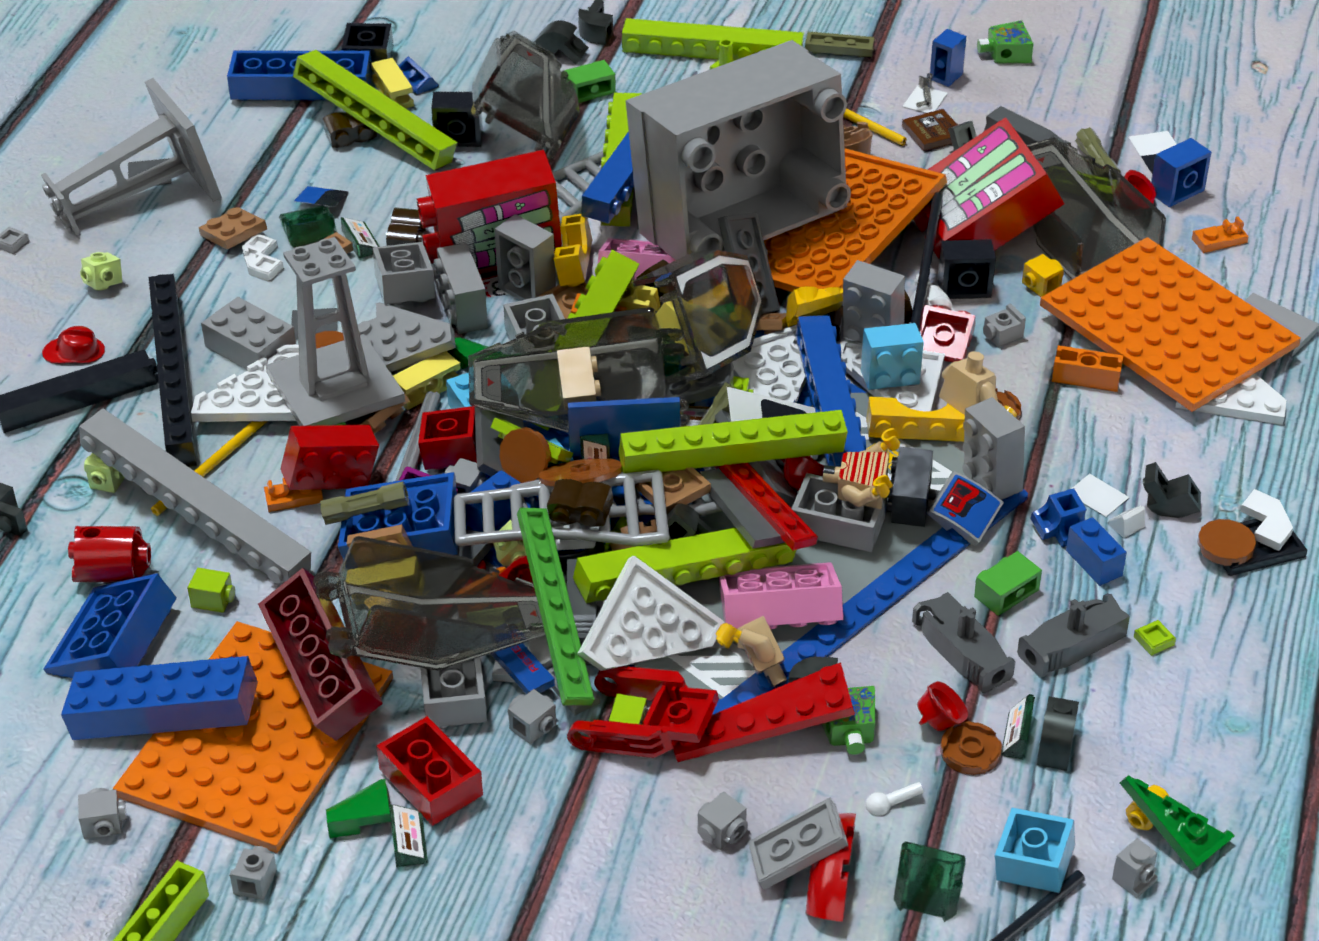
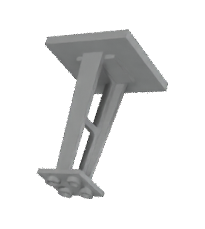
(183, 143)
(340, 378)

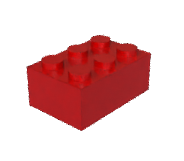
(329, 457)
(430, 770)

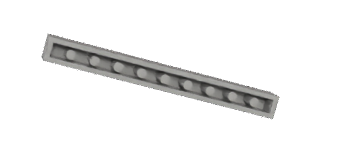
(194, 497)

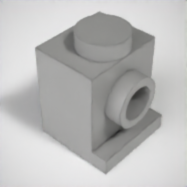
(1004, 326)
(255, 867)
(1135, 868)

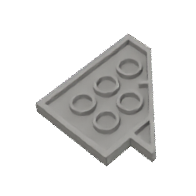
(406, 336)

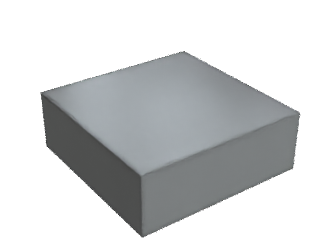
(12, 240)

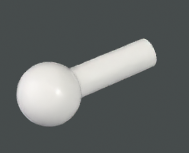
(880, 803)

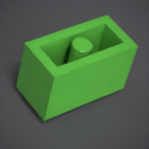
(593, 80)
(1007, 583)

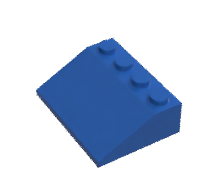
(619, 417)
(425, 520)
(113, 626)

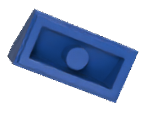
(417, 77)

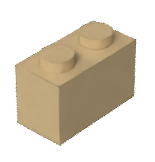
(576, 375)

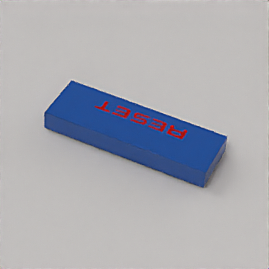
(524, 668)

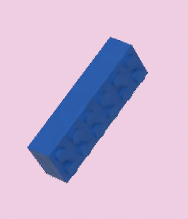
(270, 74)
(160, 698)

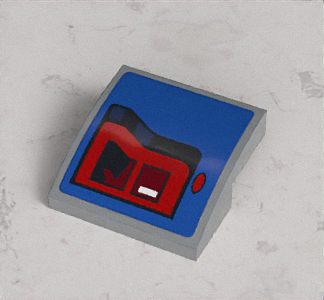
(965, 507)

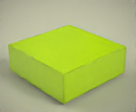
(1154, 637)

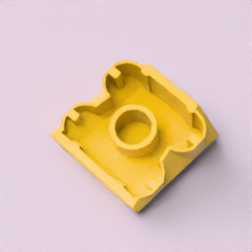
(812, 302)

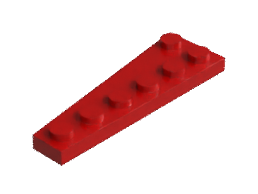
(786, 709)

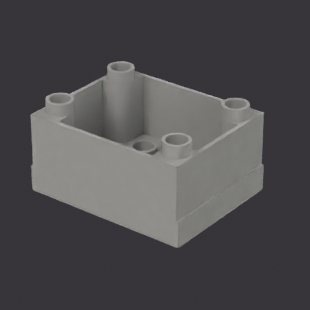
(736, 143)

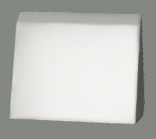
(1128, 521)

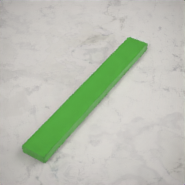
(555, 607)

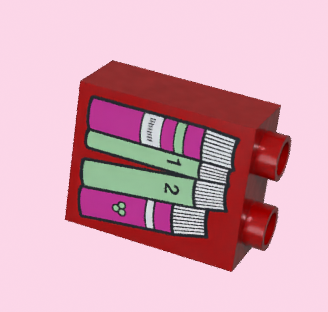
(991, 190)
(477, 198)

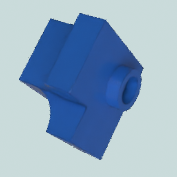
(1058, 515)

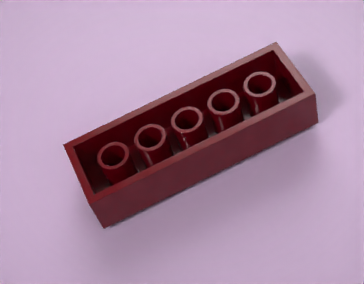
(332, 687)

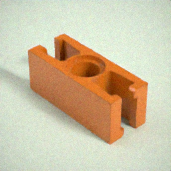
(1087, 368)

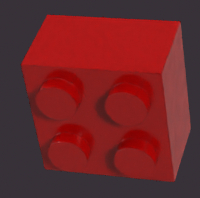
(447, 437)

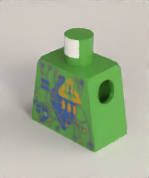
(1008, 43)
(858, 728)

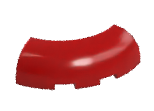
(828, 881)

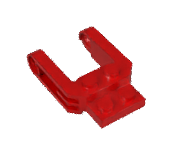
(674, 715)

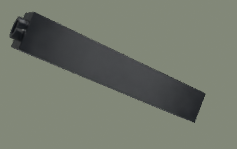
(76, 390)

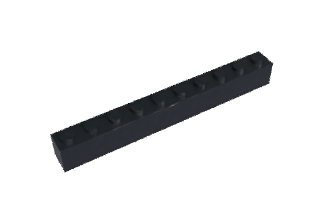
(172, 369)

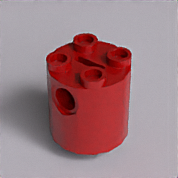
(108, 553)

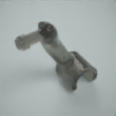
(925, 83)

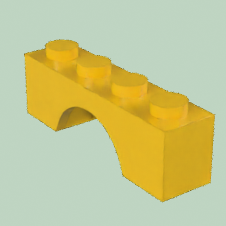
(573, 258)
(939, 425)

